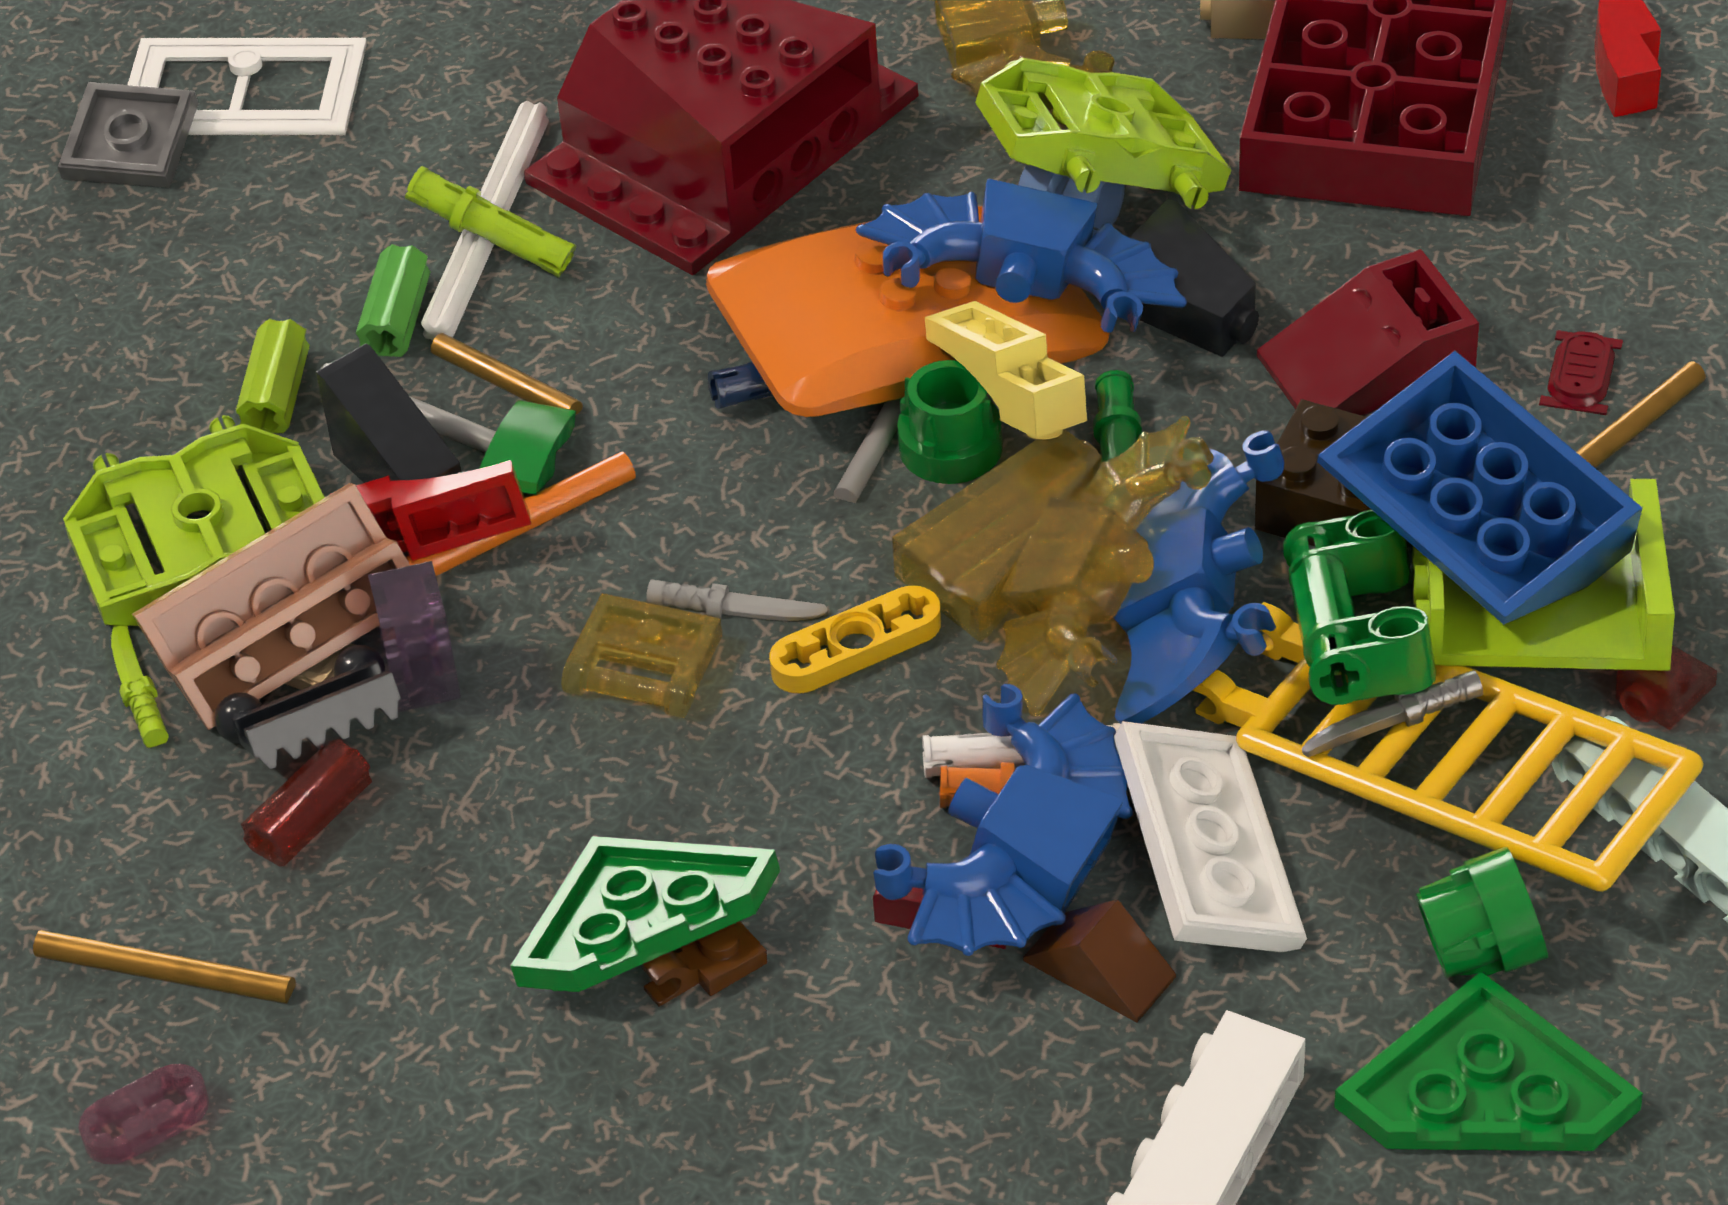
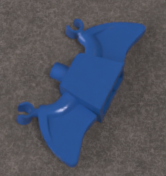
(1181, 614)

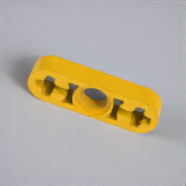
(861, 619)

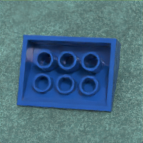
(1485, 491)

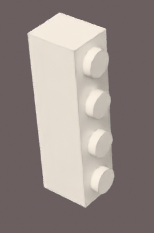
(1219, 1118)

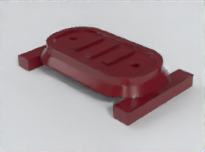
(1581, 372)

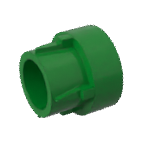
(948, 425)
(1482, 917)

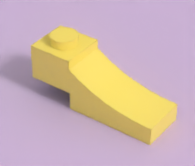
(1012, 368)

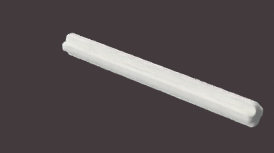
(471, 249)

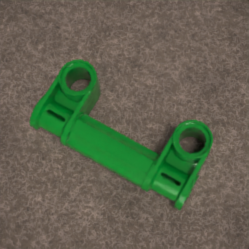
(1373, 651)

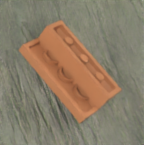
(272, 604)

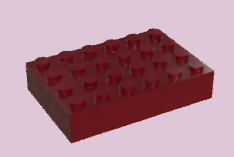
(1374, 101)

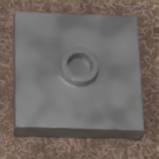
(128, 134)

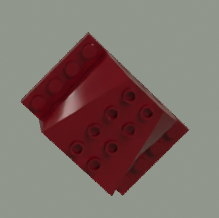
(710, 117)

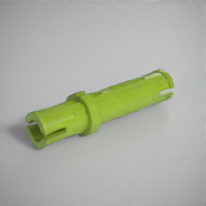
(479, 216)

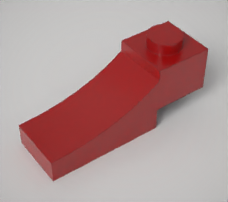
(447, 510)

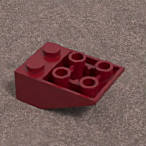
(1372, 337)

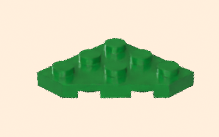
(637, 903)
(1487, 1079)

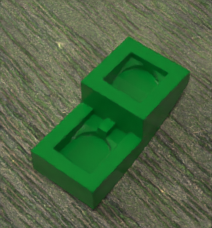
(530, 439)

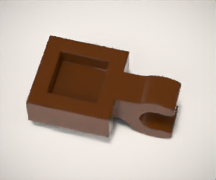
(709, 961)

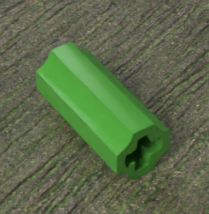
(394, 300)

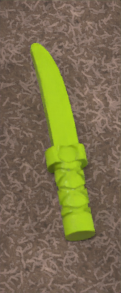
(137, 690)

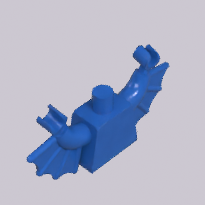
(1026, 247)
(1030, 839)

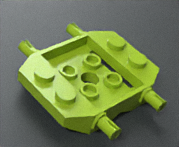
(1117, 129)
(165, 494)

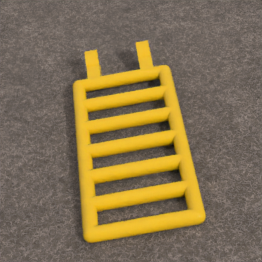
(1261, 715)

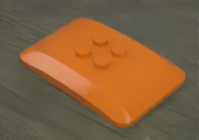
(846, 336)

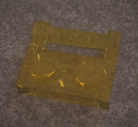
(643, 638)

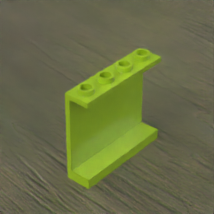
(1611, 624)

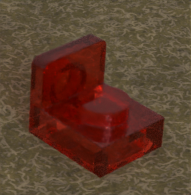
(1665, 694)

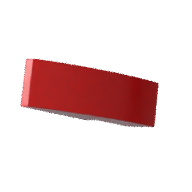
(1627, 56)

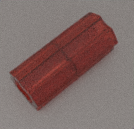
(306, 802)

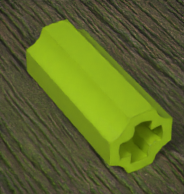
(273, 376)

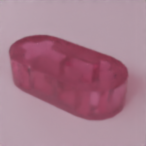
(143, 1113)

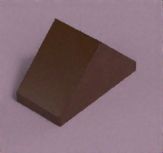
(1105, 958)

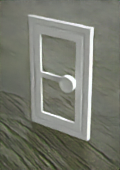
(246, 59)

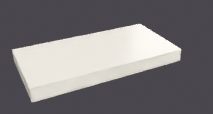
(1208, 839)

